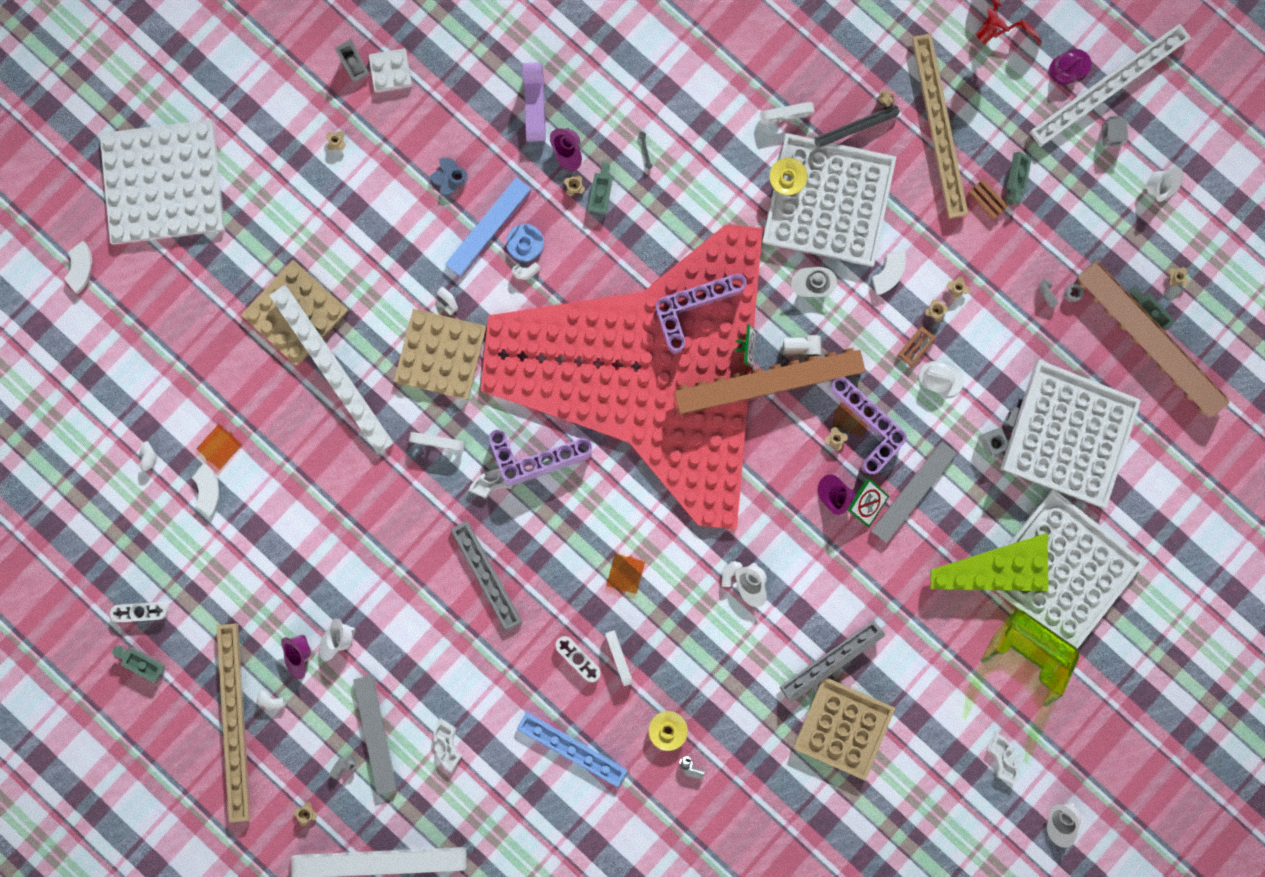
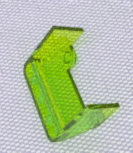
(1040, 646)

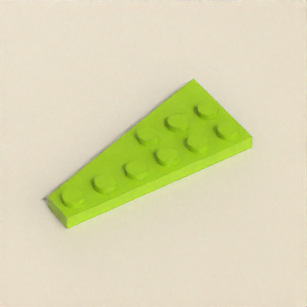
(1009, 567)

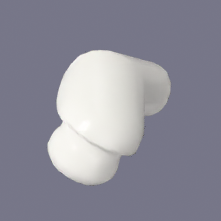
(525, 273)
(449, 298)

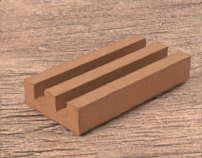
(993, 194)
(906, 358)

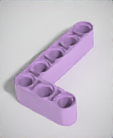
(693, 302)
(872, 422)
(536, 460)

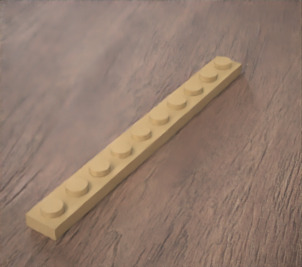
(939, 126)
(233, 723)

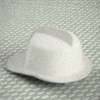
(1164, 183)
(814, 282)
(941, 378)
(751, 584)
(335, 639)
(1063, 824)

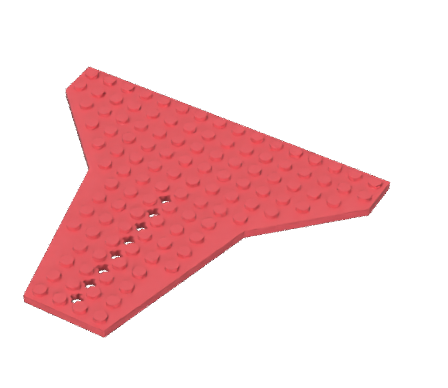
(690, 453)

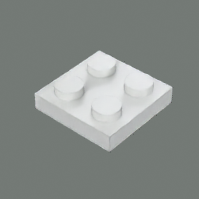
(390, 70)

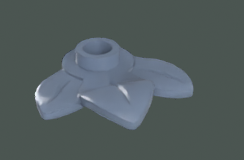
(446, 176)

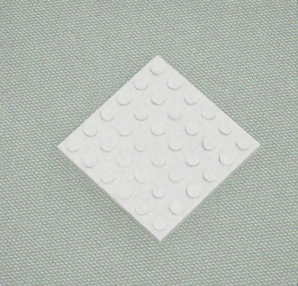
(162, 182)
(838, 208)
(1070, 434)
(1084, 569)

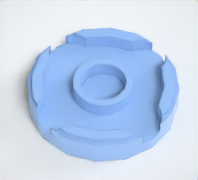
(525, 243)

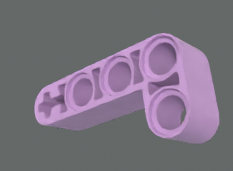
(534, 101)

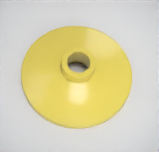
(792, 168)
(672, 740)

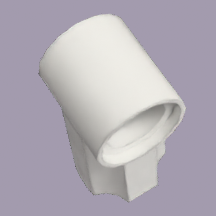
(807, 346)

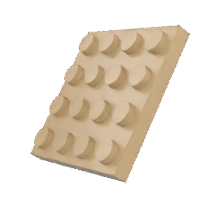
(313, 298)
(440, 354)
(844, 728)

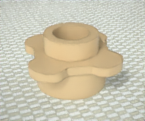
(886, 98)
(340, 144)
(574, 180)
(1173, 280)
(957, 292)
(942, 309)
(841, 438)
(299, 813)

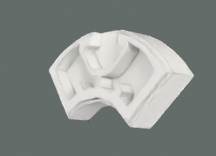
(80, 267)
(891, 273)
(489, 482)
(208, 489)
(444, 745)
(1005, 758)

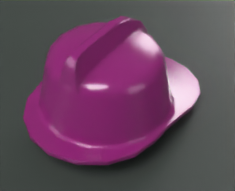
(1070, 66)
(566, 148)
(835, 494)
(296, 653)

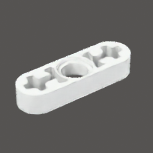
(787, 113)
(436, 441)
(153, 616)
(619, 658)
(584, 673)

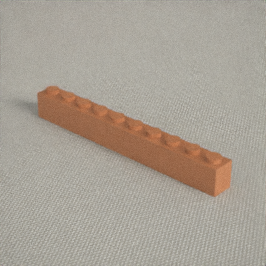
(1153, 339)
(768, 382)

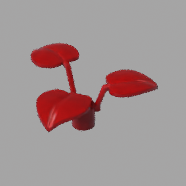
(993, 21)

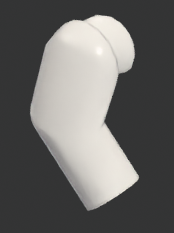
(149, 456)
(728, 572)
(269, 703)

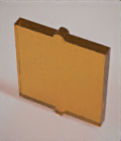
(848, 421)
(219, 446)
(625, 573)

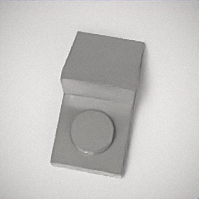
(351, 60)

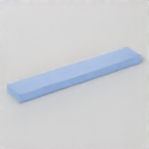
(488, 226)
(572, 749)

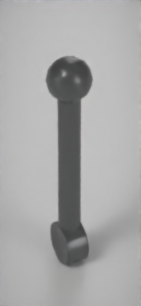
(642, 135)

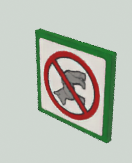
(748, 346)
(868, 502)

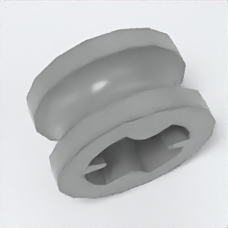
(1079, 295)

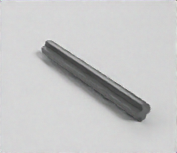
(857, 126)

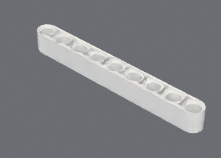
(379, 862)

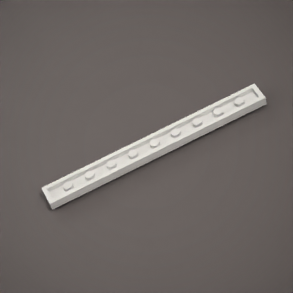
(1110, 85)
(331, 369)

